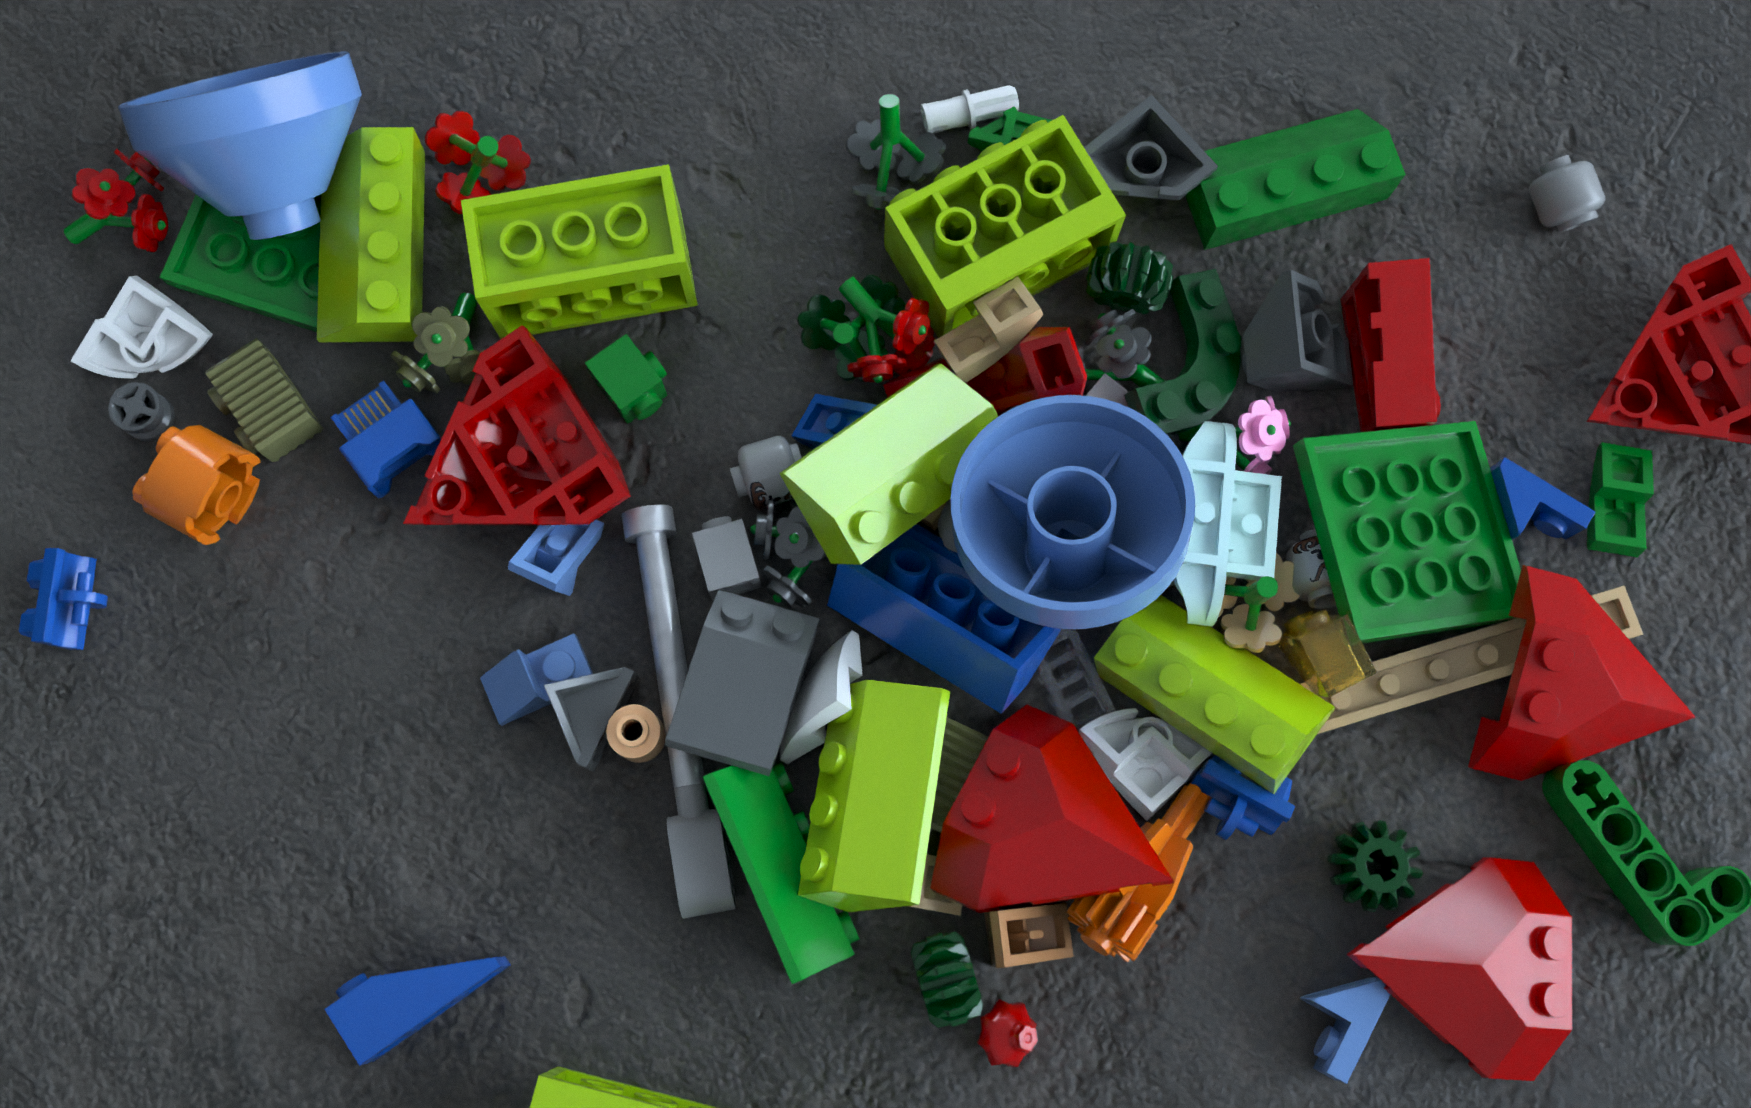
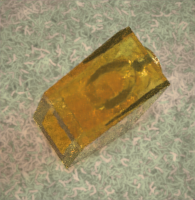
(1325, 652)

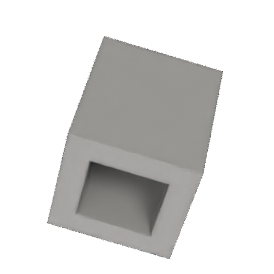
(726, 557)

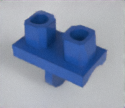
(63, 599)
(1240, 802)

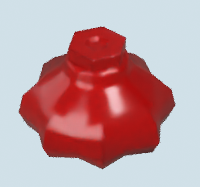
(1007, 1033)

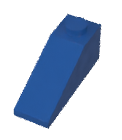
(390, 1007)

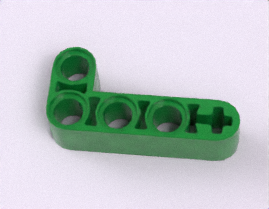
(1635, 844)

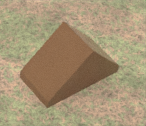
(1028, 935)

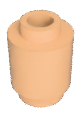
(647, 745)

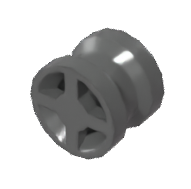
(133, 402)

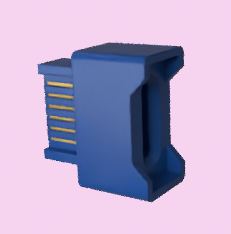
(384, 437)

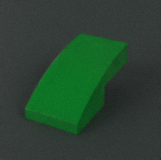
(1618, 495)

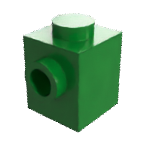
(629, 379)

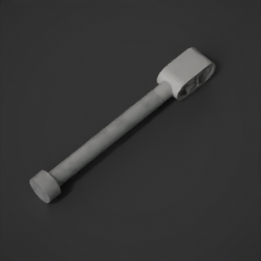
(696, 833)

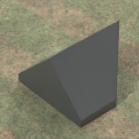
(585, 708)

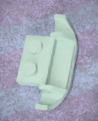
(1231, 526)

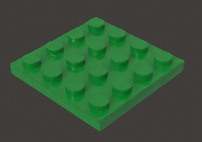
(260, 275)
(1410, 529)

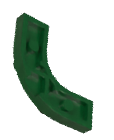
(1210, 360)

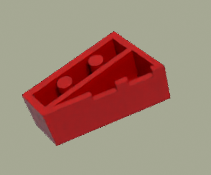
(1392, 345)

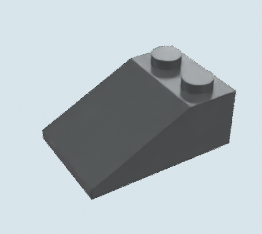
(743, 682)

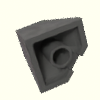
(1149, 155)
(1293, 341)

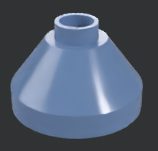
(253, 137)
(1072, 511)

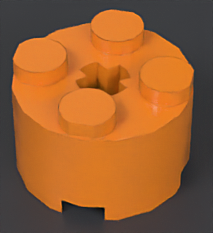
(198, 482)

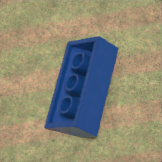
(934, 613)

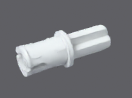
(968, 109)

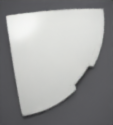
(141, 334)
(822, 697)
(1143, 757)

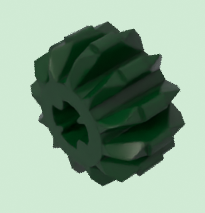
(1129, 277)
(1387, 883)
(946, 979)

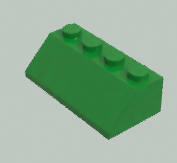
(1294, 177)
(770, 851)

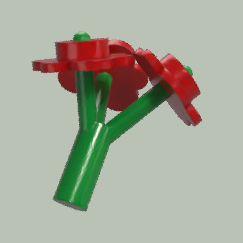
(497, 161)
(107, 202)
(908, 329)

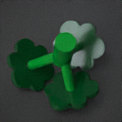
(827, 325)

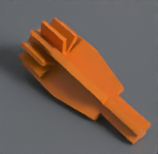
(1127, 919)

